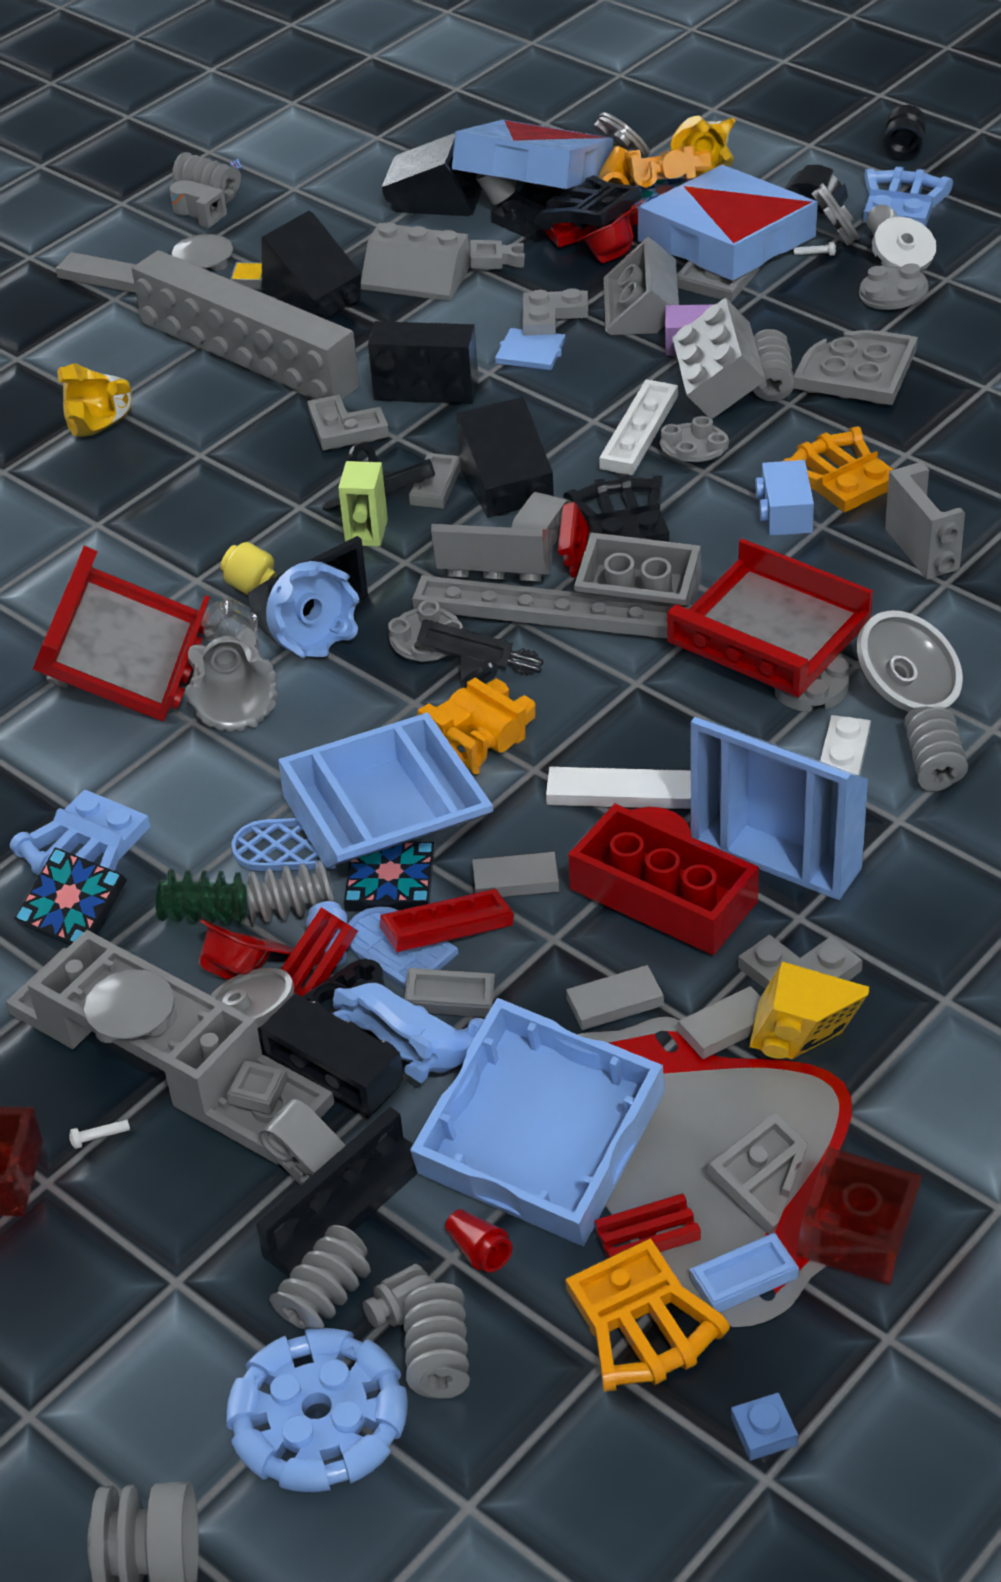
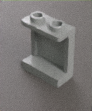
(919, 528)

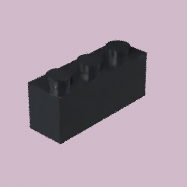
(332, 1053)

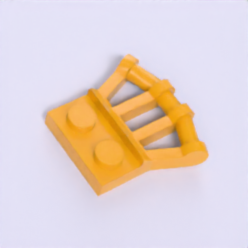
(854, 480)
(633, 1286)

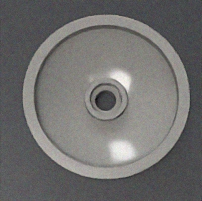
(909, 661)

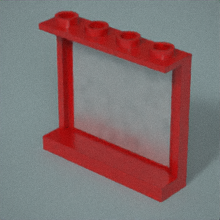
(772, 619)
(120, 640)

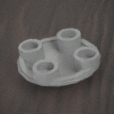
(205, 251)
(694, 440)
(406, 628)
(129, 1005)

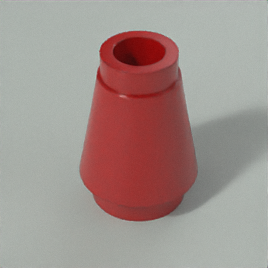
(479, 1241)

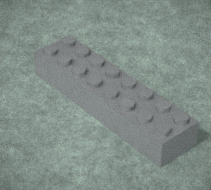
(246, 326)

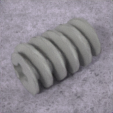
(207, 172)
(776, 365)
(935, 747)
(288, 891)
(322, 1279)
(436, 1341)

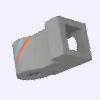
(196, 200)

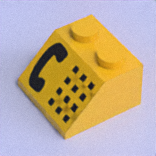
(803, 1011)

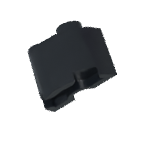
(809, 180)

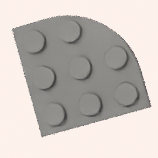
(857, 366)

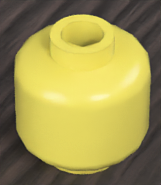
(247, 567)

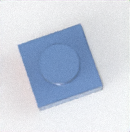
(764, 1426)

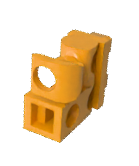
(667, 165)
(481, 720)

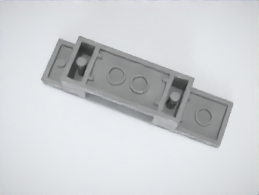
(197, 1050)

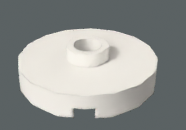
(903, 242)

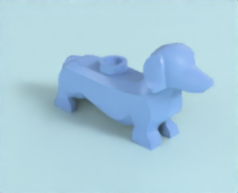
(409, 1028)

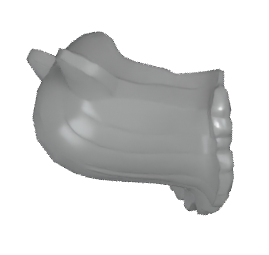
(231, 682)

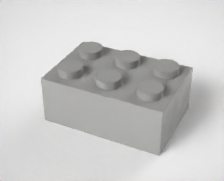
(718, 358)

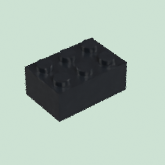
(423, 362)

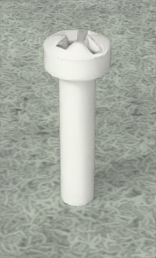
(816, 249)
(78, 1138)

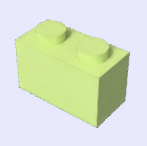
(363, 502)

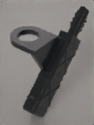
(392, 481)
(478, 653)

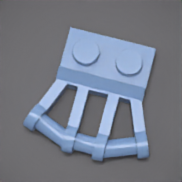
(909, 205)
(89, 821)

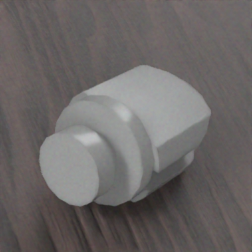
(390, 1296)

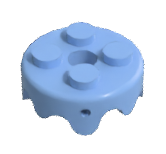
(329, 618)

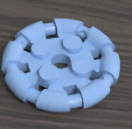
(318, 1382)

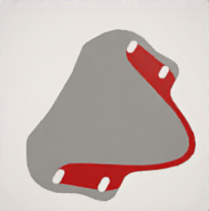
(701, 1116)

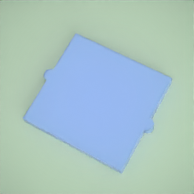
(530, 350)

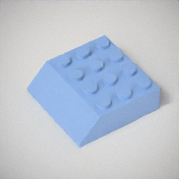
(380, 789)
(777, 808)

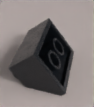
(345, 557)

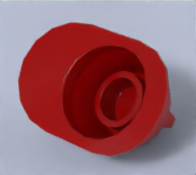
(612, 239)
(235, 953)

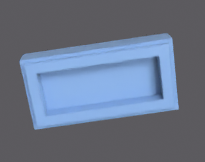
(744, 1273)

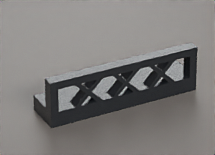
(342, 1196)

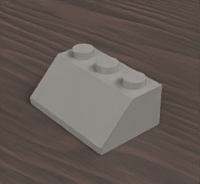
(415, 261)
(640, 290)
(492, 551)
(640, 569)

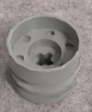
(150, 1541)

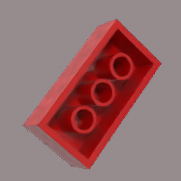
(664, 878)

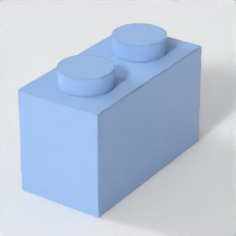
(785, 497)

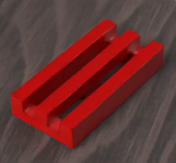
(573, 538)
(312, 948)
(644, 1224)

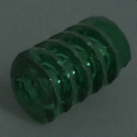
(201, 897)

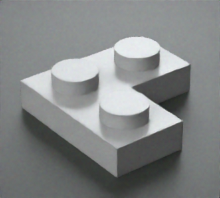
(544, 307)
(338, 428)
(829, 958)

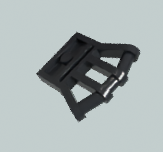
(589, 204)
(521, 211)
(635, 520)

